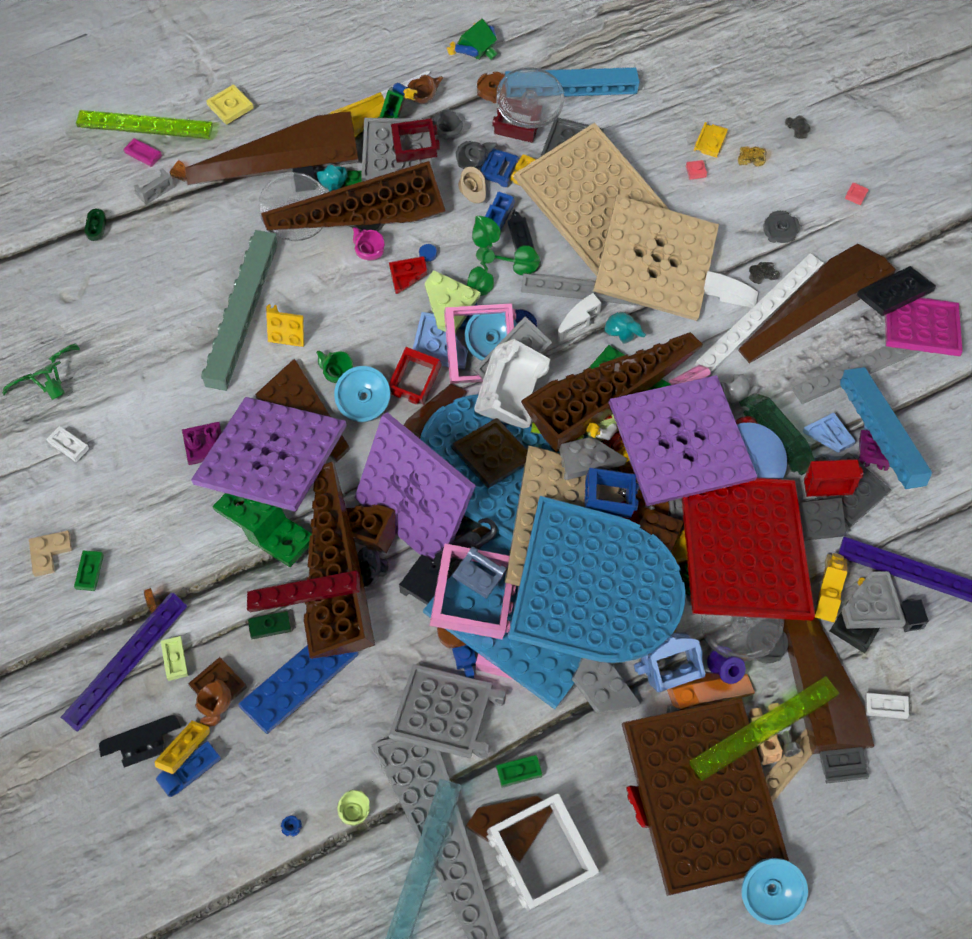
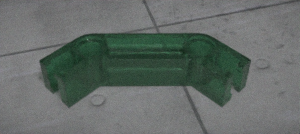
(769, 415)

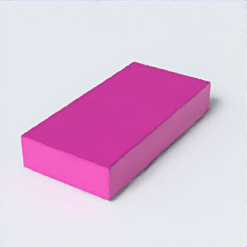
(142, 152)

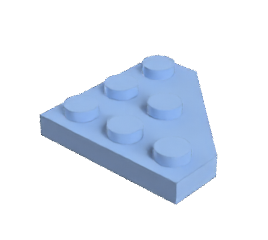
(433, 342)

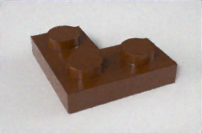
(220, 671)

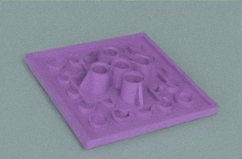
(682, 440)
(269, 453)
(415, 483)

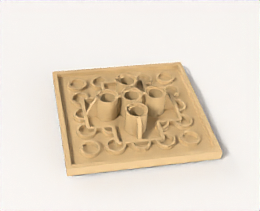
(682, 242)

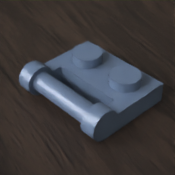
(477, 578)

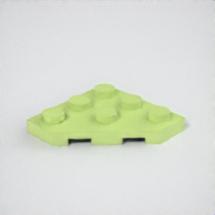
(448, 293)

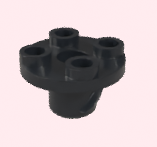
(371, 566)

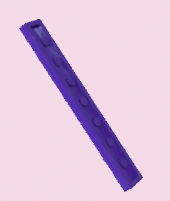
(906, 569)
(123, 662)

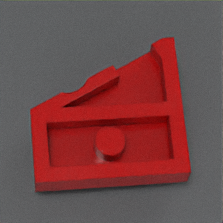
(407, 272)

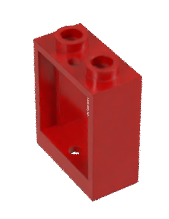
(419, 358)
(832, 478)

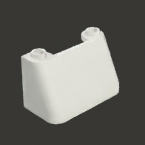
(508, 381)

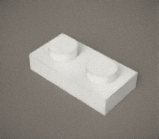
(67, 444)
(886, 705)

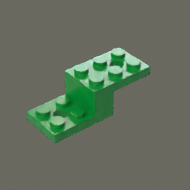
(265, 527)

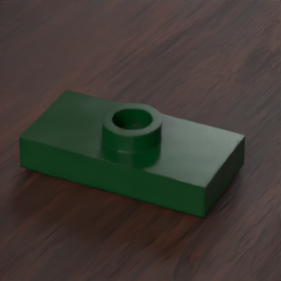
(269, 625)

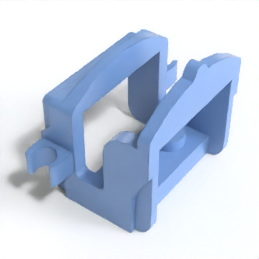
(668, 679)

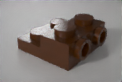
(662, 526)

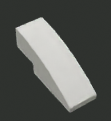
(730, 290)
(579, 317)

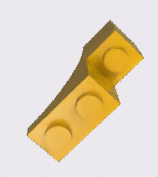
(831, 587)

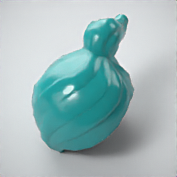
(332, 177)
(624, 326)

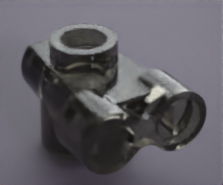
(799, 126)
(763, 271)

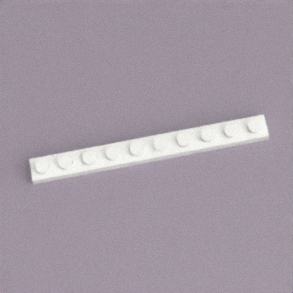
(760, 313)

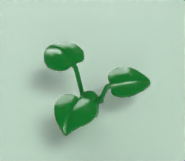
(483, 235)
(53, 386)

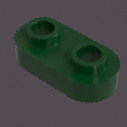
(95, 226)

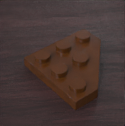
(518, 836)

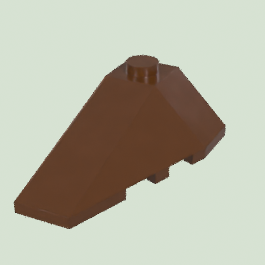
(418, 420)
(373, 526)

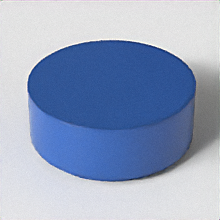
(428, 251)

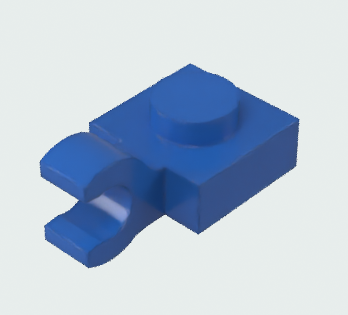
(465, 659)

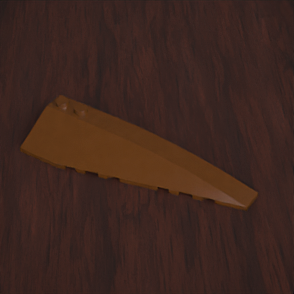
(312, 142)
(386, 199)
(822, 296)
(569, 405)
(344, 621)
(842, 720)

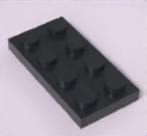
(896, 290)

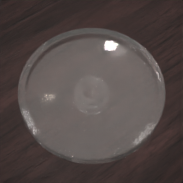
(530, 97)
(285, 190)
(741, 636)

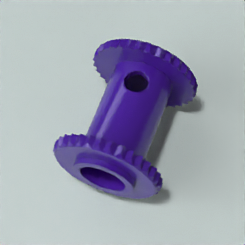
(730, 669)

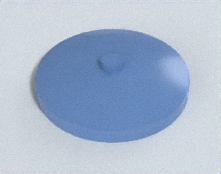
(764, 450)

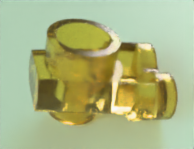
(752, 155)

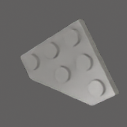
(874, 604)

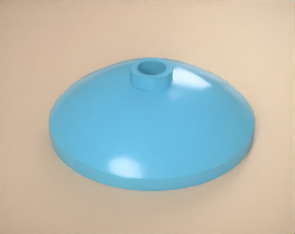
(479, 329)
(357, 382)
(784, 900)

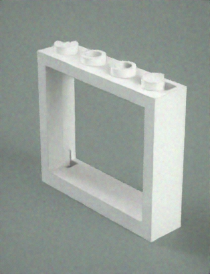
(573, 836)

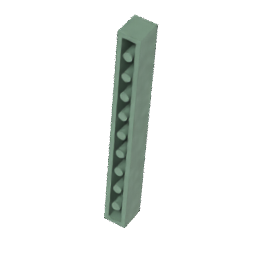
(240, 310)

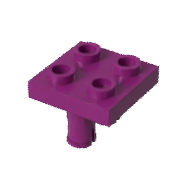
(200, 440)
(870, 451)

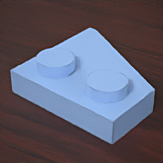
(830, 433)

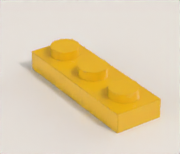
(182, 747)

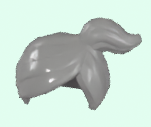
(738, 389)

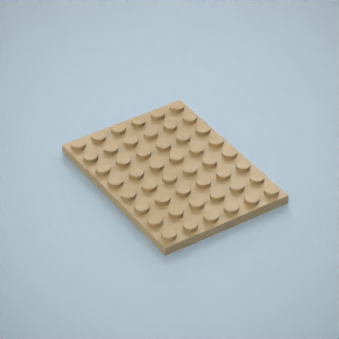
(579, 187)

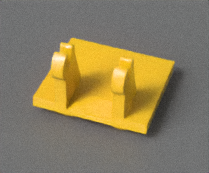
(284, 327)

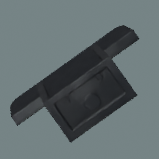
(140, 742)

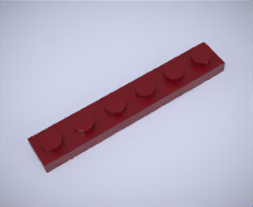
(303, 591)

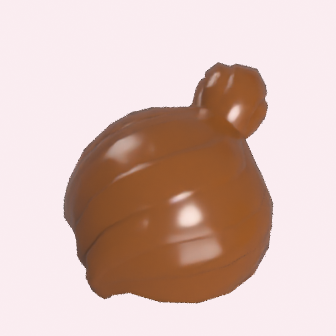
(426, 88)
(213, 701)

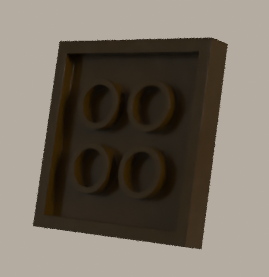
(491, 452)

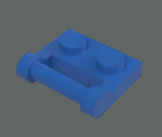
(494, 164)

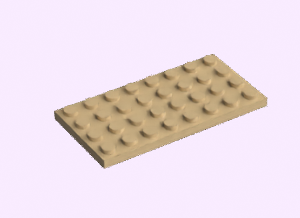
(541, 477)

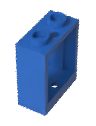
(614, 479)

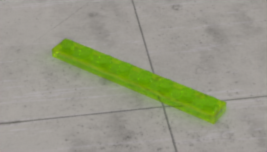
(144, 124)
(763, 728)

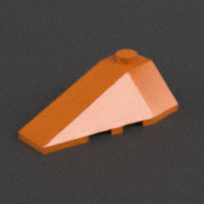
(708, 691)

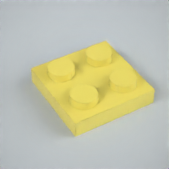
(229, 104)

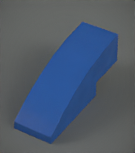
(500, 209)

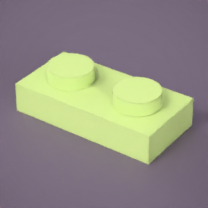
(174, 658)

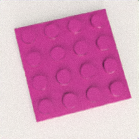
(925, 327)

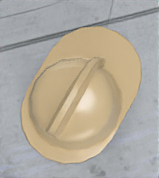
(472, 185)

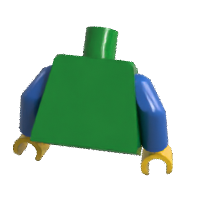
(476, 41)
(395, 99)

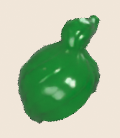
(334, 364)

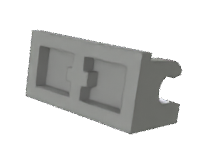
(155, 188)

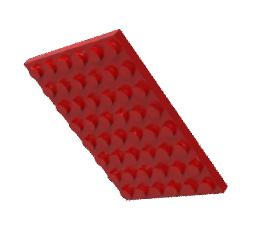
(748, 551)

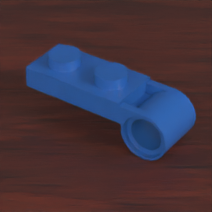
(189, 771)

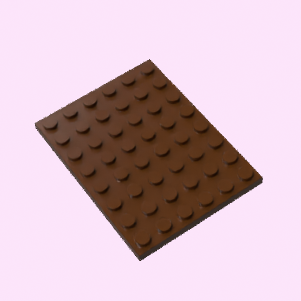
(707, 827)

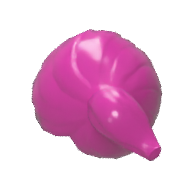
(368, 244)

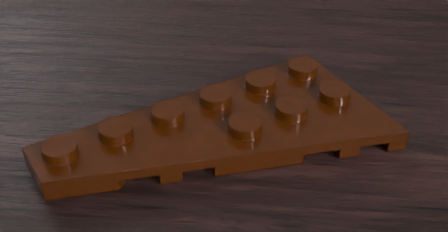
(293, 390)

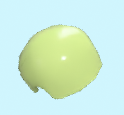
(353, 807)

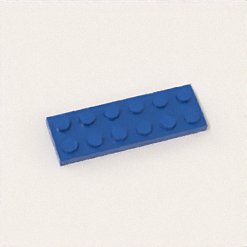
(291, 687)

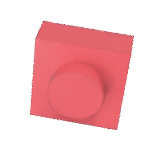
(696, 169)
(856, 193)

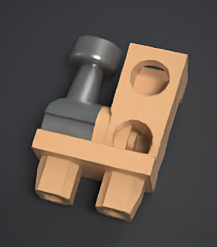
(770, 750)

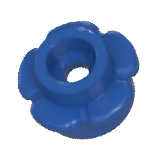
(297, 825)

